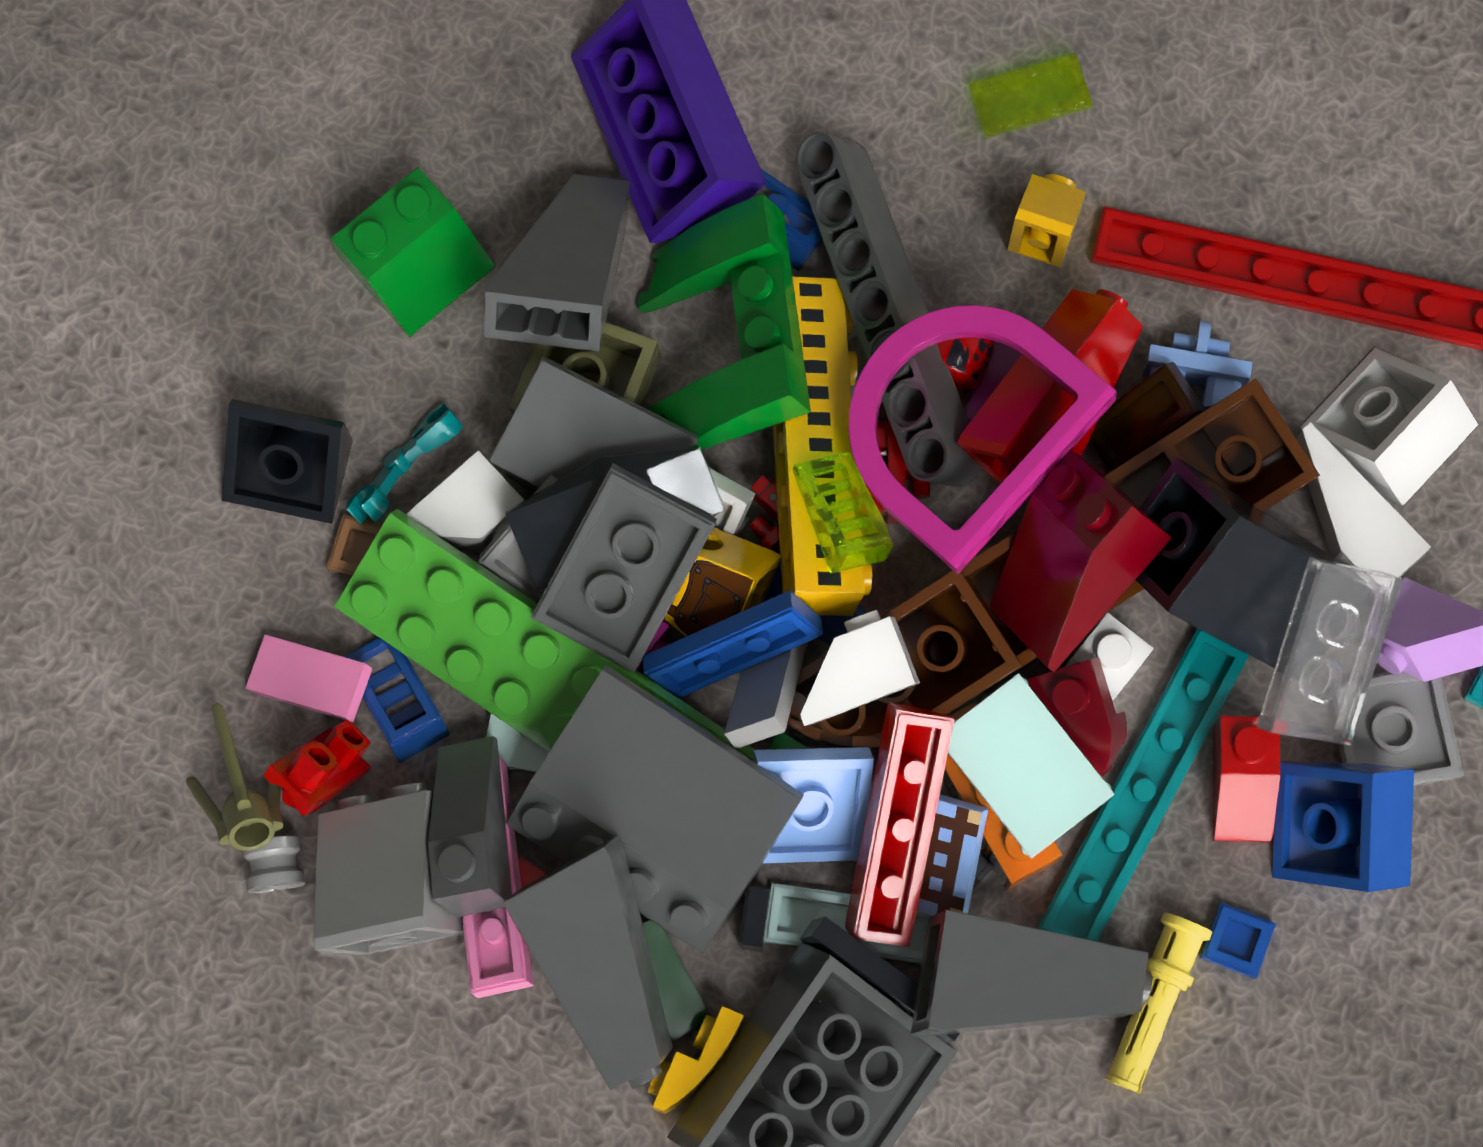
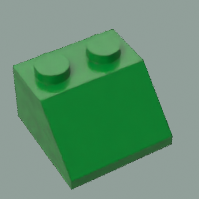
(412, 252)

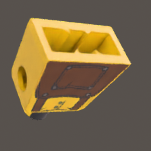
(722, 582)

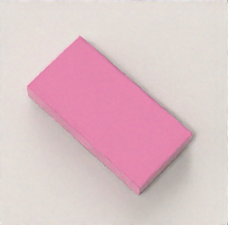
(309, 678)

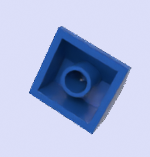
(1344, 825)

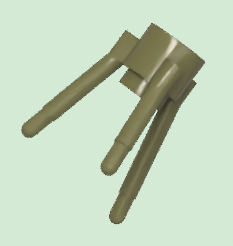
(246, 817)

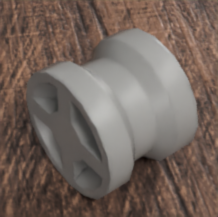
(274, 866)

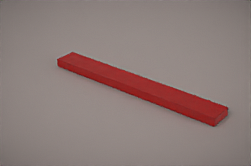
(1290, 277)

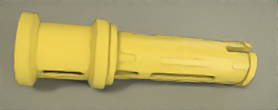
(1170, 974)

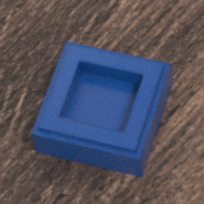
(1238, 940)

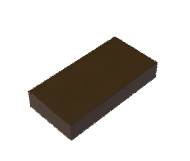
(1145, 416)

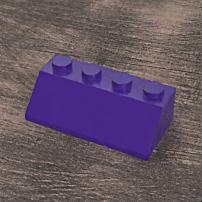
(666, 116)

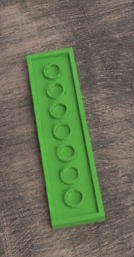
(480, 633)

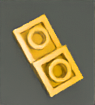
(687, 1074)

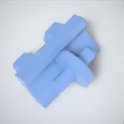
(1202, 363)

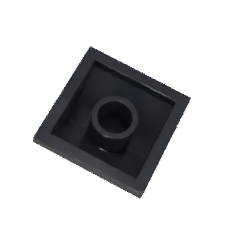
(284, 461)

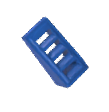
(412, 727)

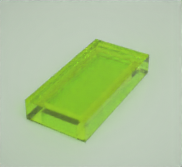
(1030, 95)

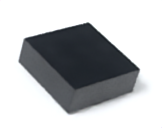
(754, 918)

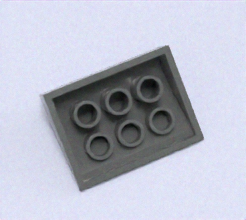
(675, 795)
(816, 1067)

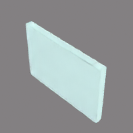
(1026, 766)

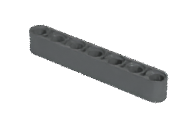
(883, 299)

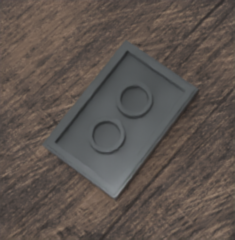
(572, 421)
(623, 568)

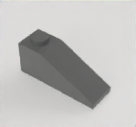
(469, 829)

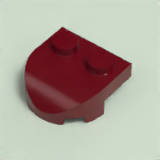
(1084, 709)

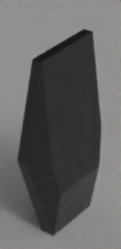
(552, 516)

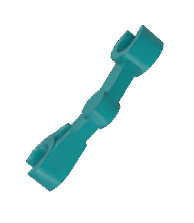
(435, 429)

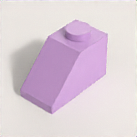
(1431, 634)

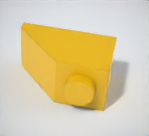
(1046, 218)

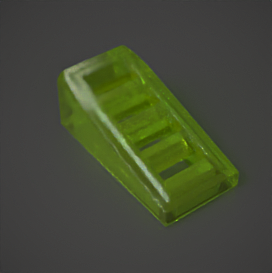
(838, 552)

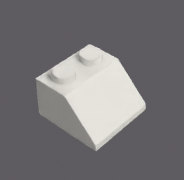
(1394, 423)

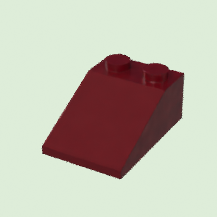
(1072, 559)

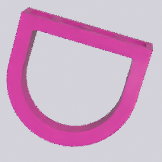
(1088, 389)

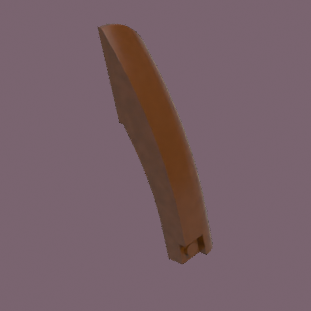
(967, 648)

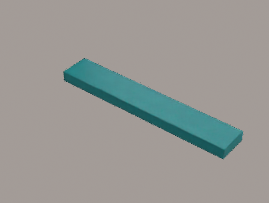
(1144, 788)

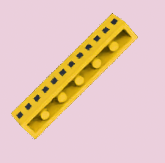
(816, 435)

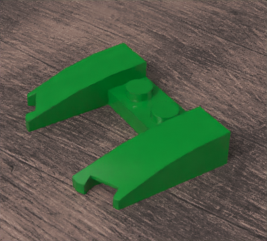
(769, 383)

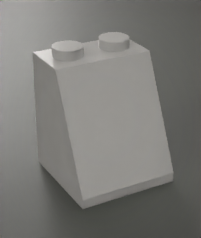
(377, 875)

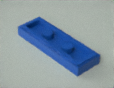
(733, 645)

